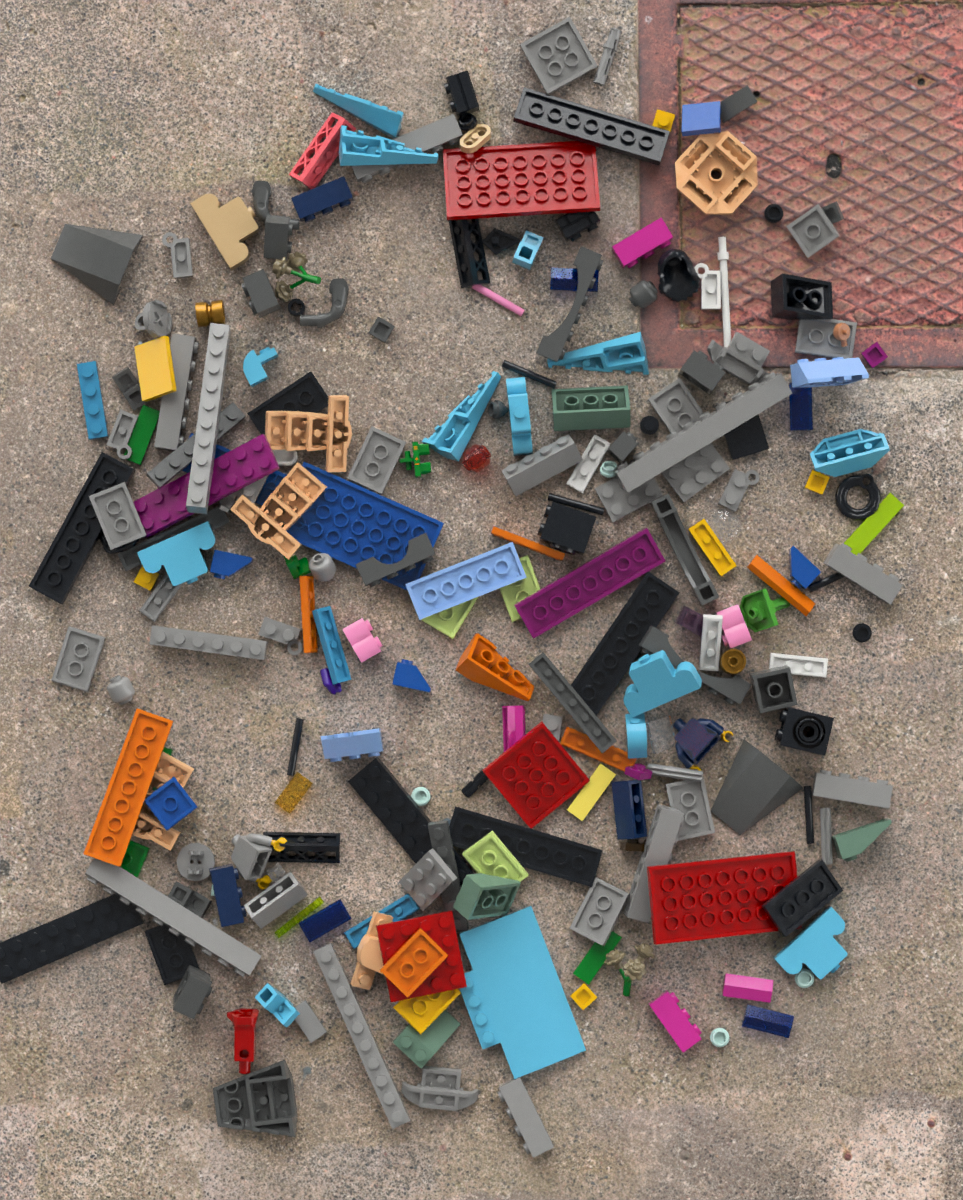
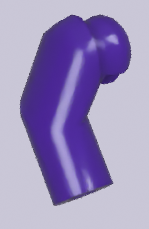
(327, 682)

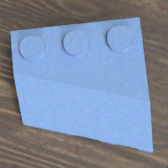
(827, 372)
(352, 744)

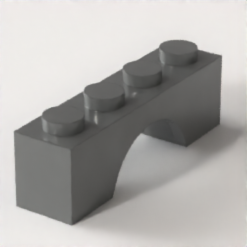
(418, 550)

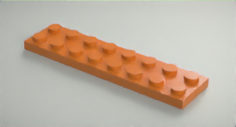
(128, 787)

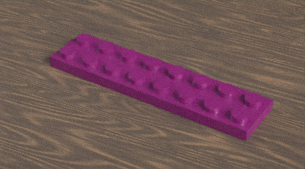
(230, 473)
(589, 583)

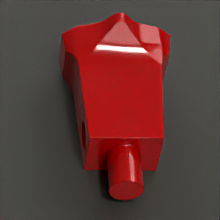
(245, 1037)

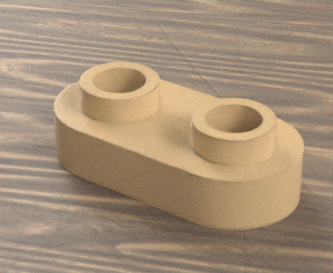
(475, 138)

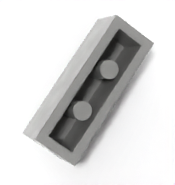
(275, 900)

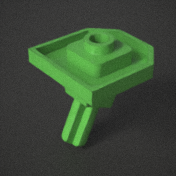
(760, 610)

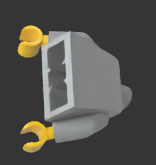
(252, 854)

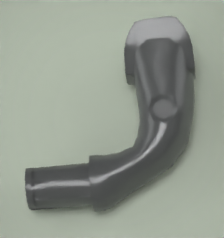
(261, 192)
(339, 291)

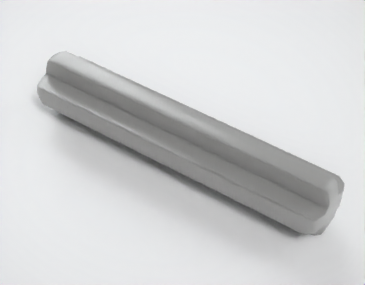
(675, 772)
(826, 835)

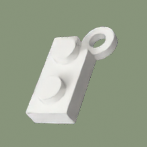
(710, 288)

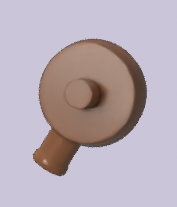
(841, 332)

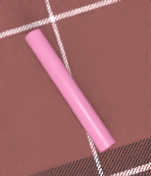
(500, 300)

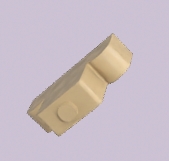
(227, 226)

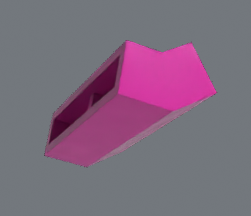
(513, 724)
(747, 987)

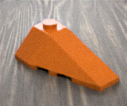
(487, 667)

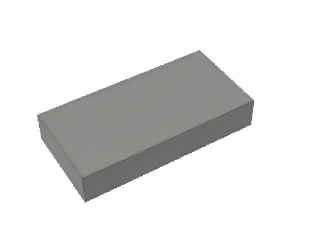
(309, 1022)

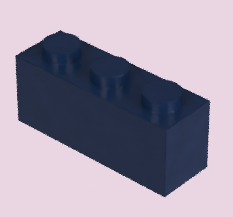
(322, 199)
(629, 809)
(227, 895)

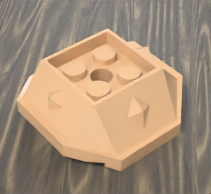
(722, 154)

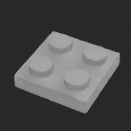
(813, 231)

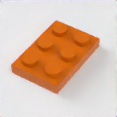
(413, 962)

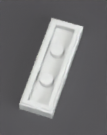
(586, 468)
(710, 642)
(800, 664)

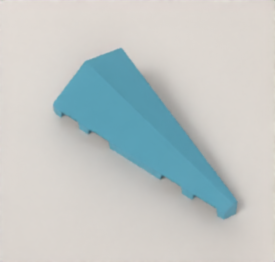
(376, 116)
(367, 150)
(621, 354)
(456, 432)

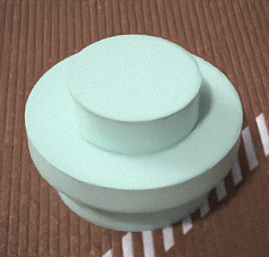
(608, 468)
(421, 796)
(804, 978)
(719, 1037)

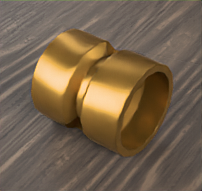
(210, 313)
(732, 661)

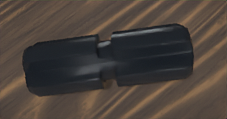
(473, 785)

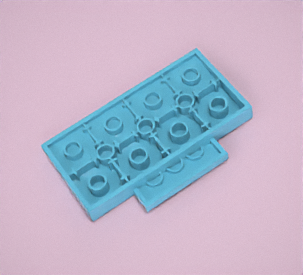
(517, 994)

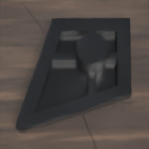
(499, 241)

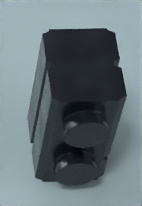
(462, 93)
(574, 224)

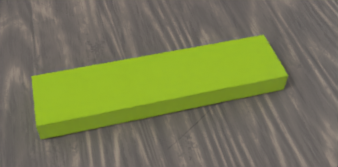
(874, 524)

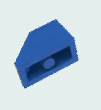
(228, 563)
(801, 569)
(409, 676)

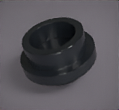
(467, 121)
(773, 213)
(649, 425)
(861, 632)

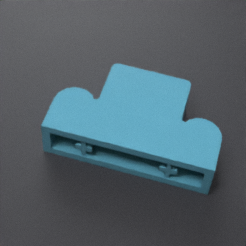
(519, 416)
(180, 554)
(658, 682)
(815, 946)

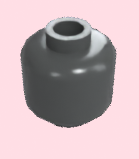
(643, 294)

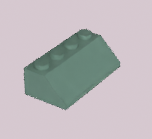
(591, 408)

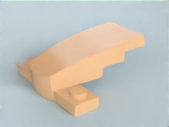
(313, 431)
(281, 509)
(148, 825)
(369, 953)

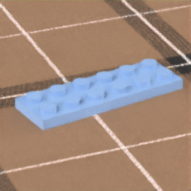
(465, 580)

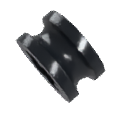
(299, 302)

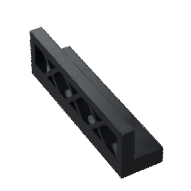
(464, 250)
(304, 842)

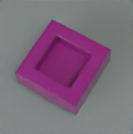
(874, 355)
(638, 772)

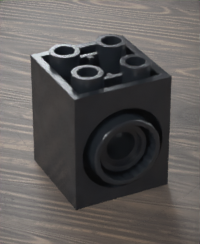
(566, 529)
(792, 727)

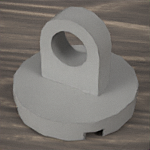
(155, 319)

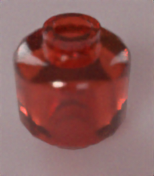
(476, 458)

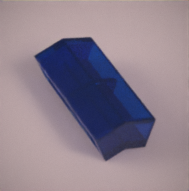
(568, 279)
(801, 409)
(325, 920)
(767, 1021)

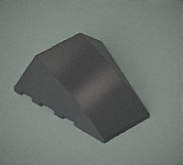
(96, 257)
(752, 789)
(259, 1101)

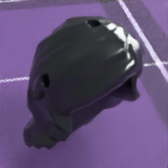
(677, 275)

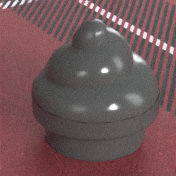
(497, 409)

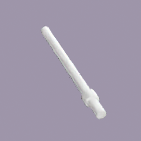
(722, 257)

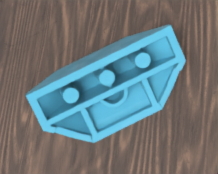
(849, 452)

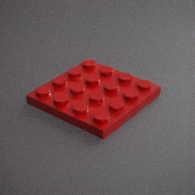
(536, 775)
(442, 931)

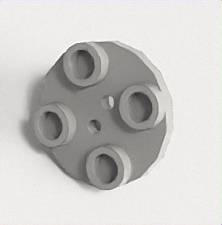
(195, 852)

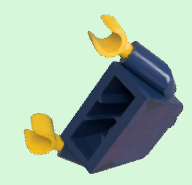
(696, 739)

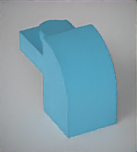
(527, 250)
(253, 365)
(636, 736)
(277, 1004)

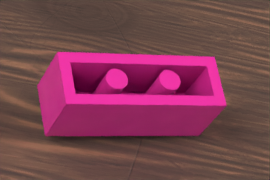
(642, 243)
(675, 1020)

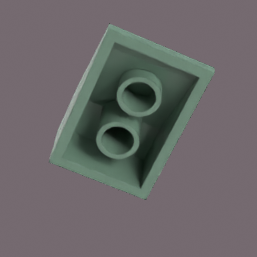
(855, 841)
(485, 896)
(423, 1047)

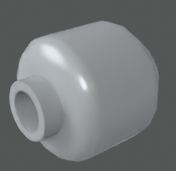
(322, 567)
(120, 689)

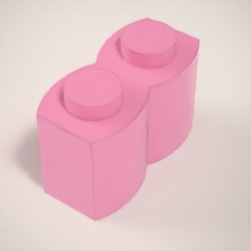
(734, 627)
(362, 640)

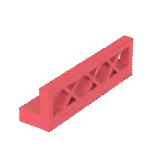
(324, 152)

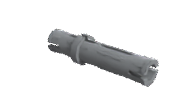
(610, 48)

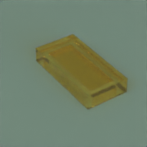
(293, 792)

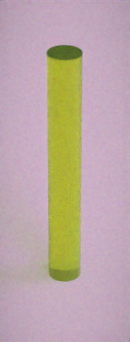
(299, 917)

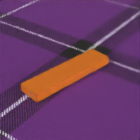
(527, 543)
(781, 585)
(307, 606)
(582, 743)

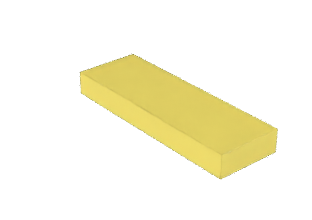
(591, 792)

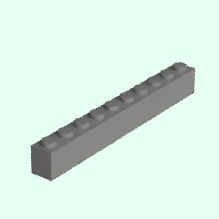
(208, 418)
(703, 432)
(173, 915)
(362, 1035)

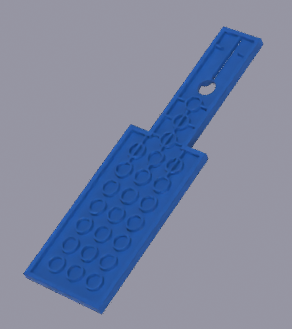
(355, 523)

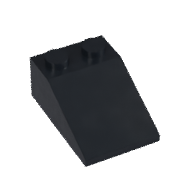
(801, 298)

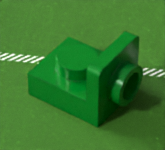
(297, 567)

